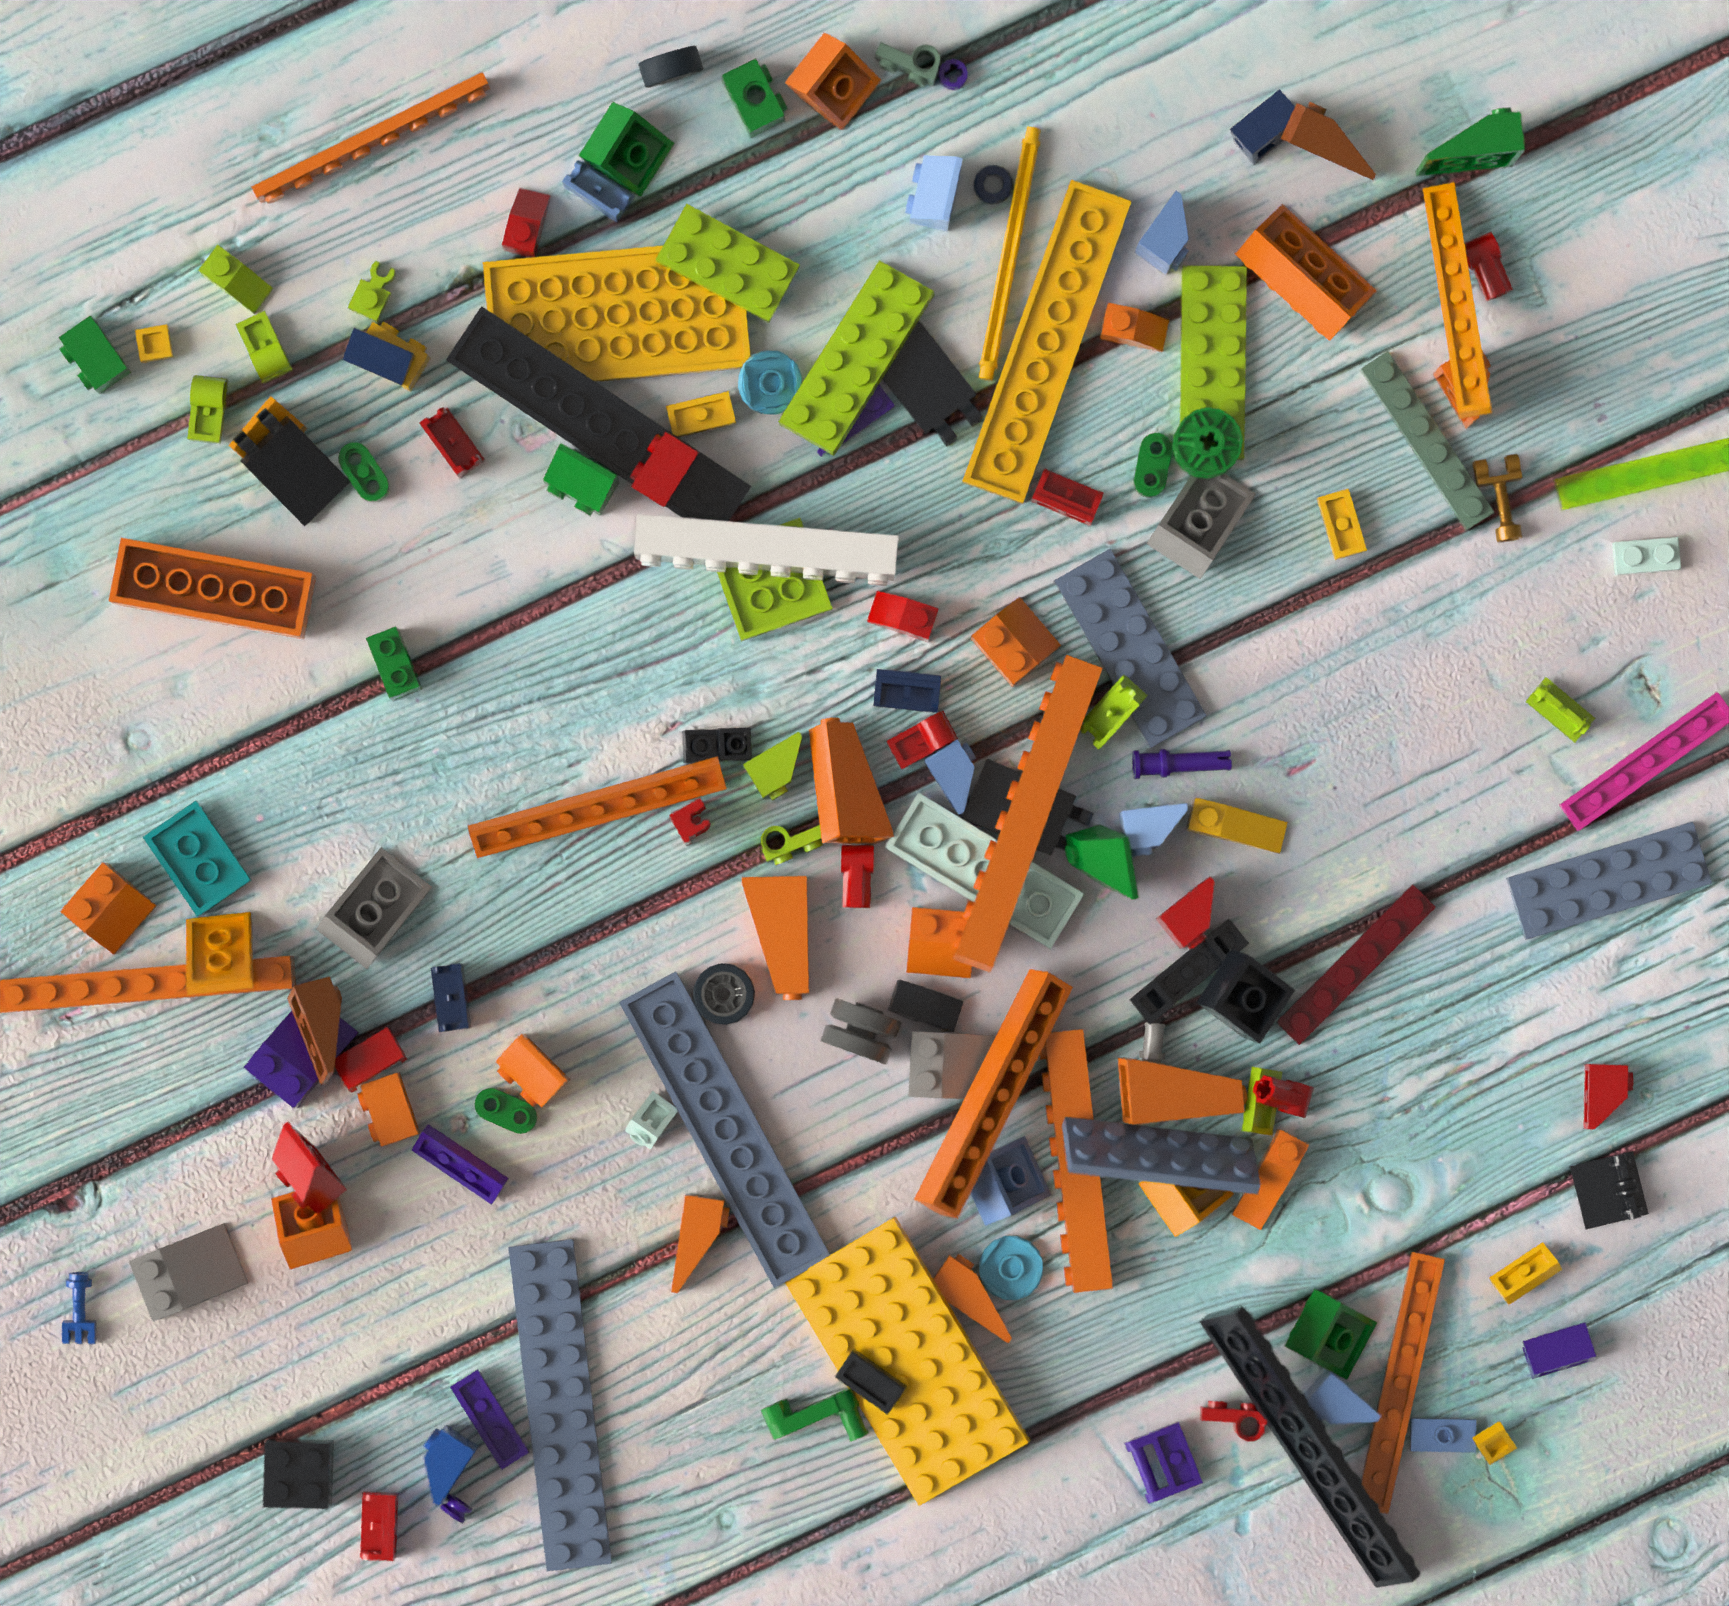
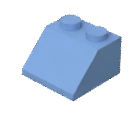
(935, 191)
(1149, 826)

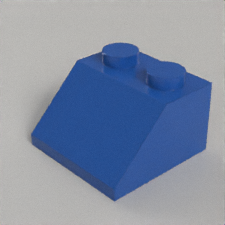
(446, 1460)

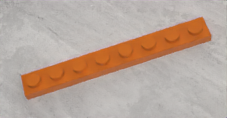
(383, 133)
(597, 807)
(1401, 1378)

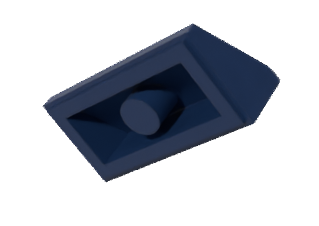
(378, 356)

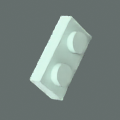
(1646, 556)

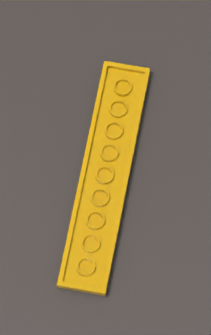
(1046, 341)

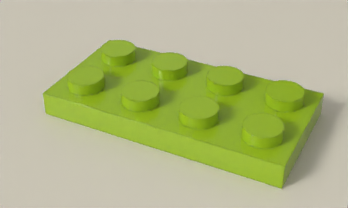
(727, 263)

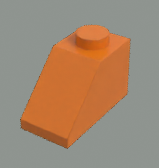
(1134, 327)

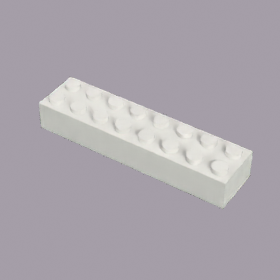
(765, 548)

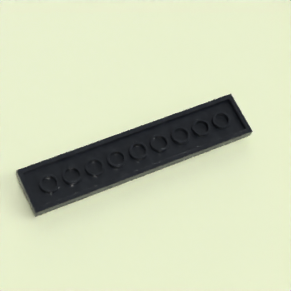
(585, 413)
(1310, 1447)

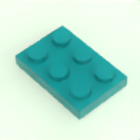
(197, 858)

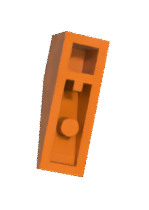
(1275, 1173)
(699, 1228)
(965, 1292)

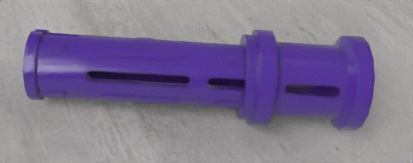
(1165, 763)

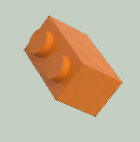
(389, 1109)

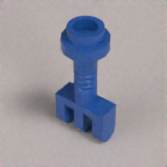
(78, 1282)

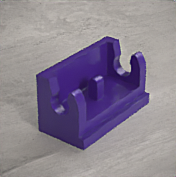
(1558, 1350)

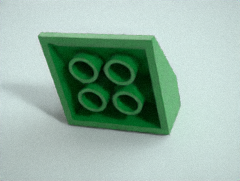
(1485, 145)

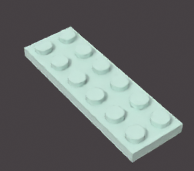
(955, 853)

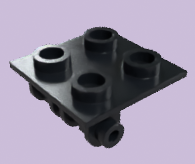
(1609, 1190)

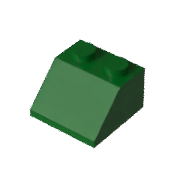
(626, 148)
(580, 480)
(1330, 1334)

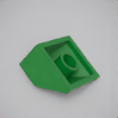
(1104, 858)

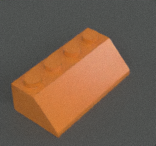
(1305, 272)

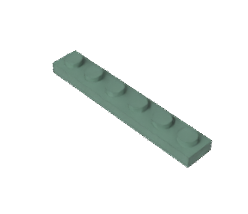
(1426, 440)

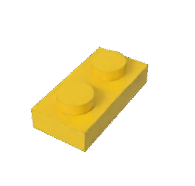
(701, 414)
(1341, 524)
(1525, 1273)

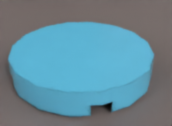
(769, 382)
(1011, 1267)

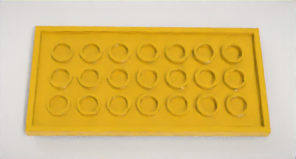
(618, 314)
(889, 1309)

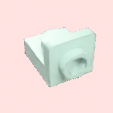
(651, 1120)

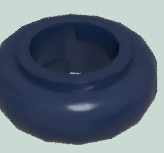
(993, 170)

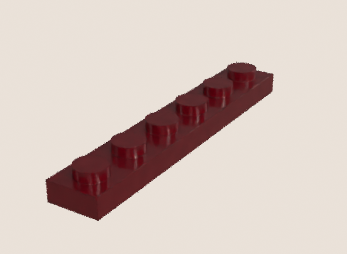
(1355, 964)

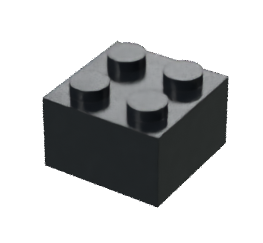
(1245, 996)
(298, 1473)

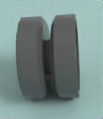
(861, 1030)

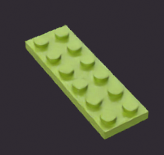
(1213, 342)
(856, 358)

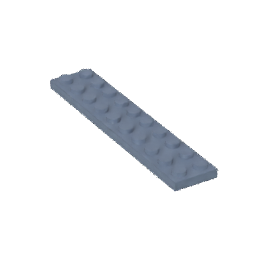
(724, 1129)
(560, 1405)

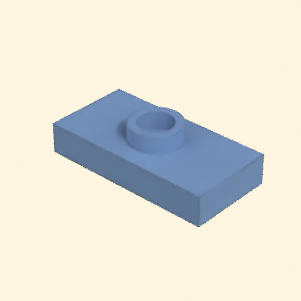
(1442, 1435)

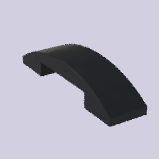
(1187, 972)

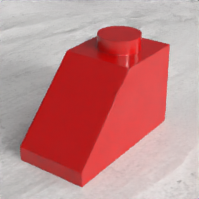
(526, 223)
(903, 615)
(1604, 1091)

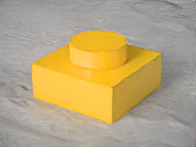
(154, 343)
(1494, 1443)

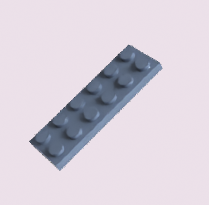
(1130, 645)
(1609, 880)
(1160, 1155)

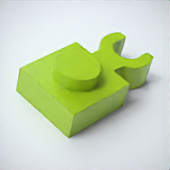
(371, 296)

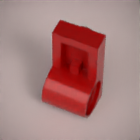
(922, 740)
(1218, 1412)

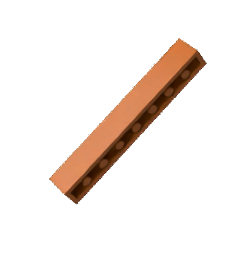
(993, 1093)
(1081, 1193)

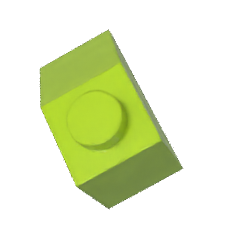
(235, 279)
(775, 767)

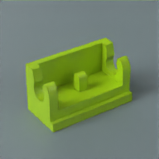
(1113, 710)

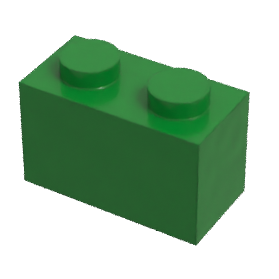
(94, 355)

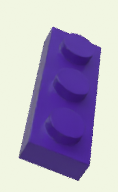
(459, 1164)
(489, 1419)

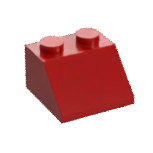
(1189, 916)
(305, 1170)

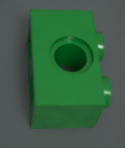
(759, 116)
(394, 663)

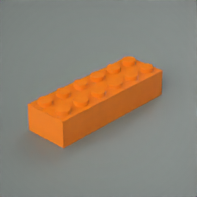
(212, 588)

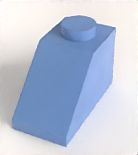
(953, 772)

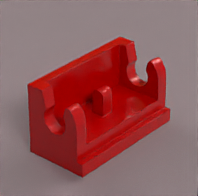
(452, 442)
(1067, 497)
(686, 824)
(369, 1059)
(379, 1526)

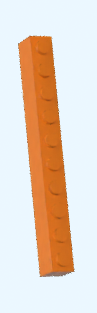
(1027, 813)
(129, 986)

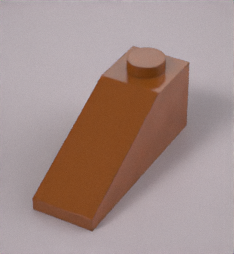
(1322, 136)
(317, 1014)

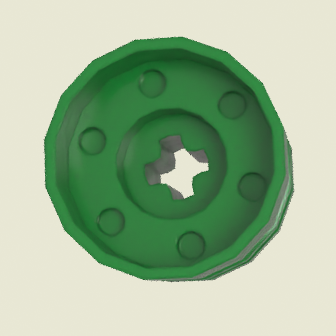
(1189, 450)

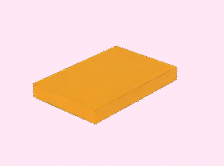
(219, 953)

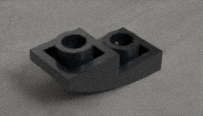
(726, 743)
(925, 1005)

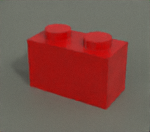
(663, 469)

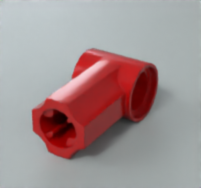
(1484, 259)
(857, 867)
(1285, 1095)

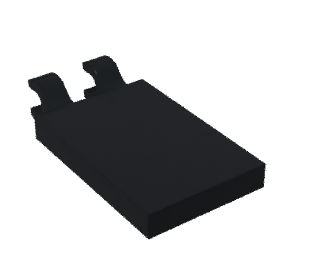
(930, 385)
(292, 467)
(990, 798)

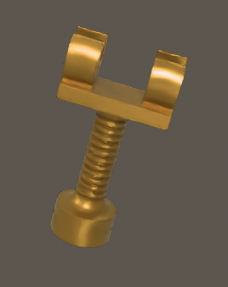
(1508, 529)

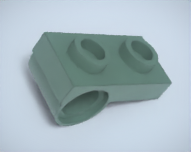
(893, 60)

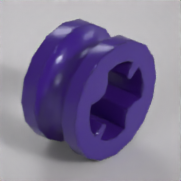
(961, 80)
(456, 1508)

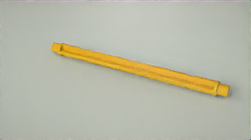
(1009, 253)

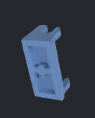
(598, 190)

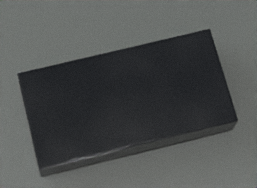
(870, 1381)

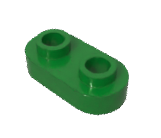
(1153, 465)
(363, 473)
(505, 1110)

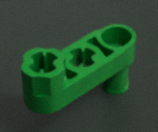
(783, 1421)

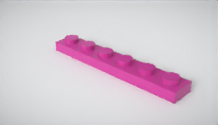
(1646, 761)

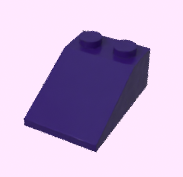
(285, 1063)

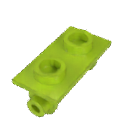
(1560, 710)

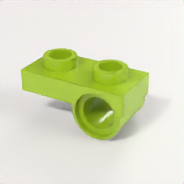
(264, 347)
(207, 409)
(808, 840)

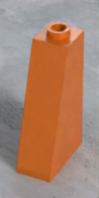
(845, 787)
(782, 927)
(1170, 1093)

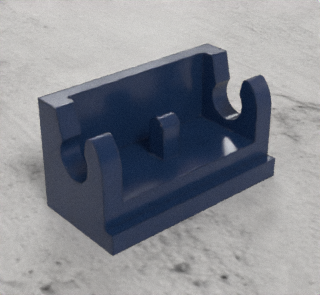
(1263, 127)
(907, 691)
(450, 997)

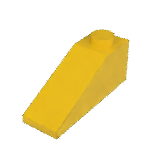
(1236, 825)

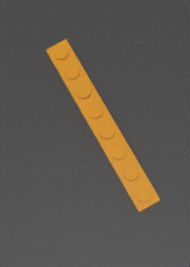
(1457, 301)

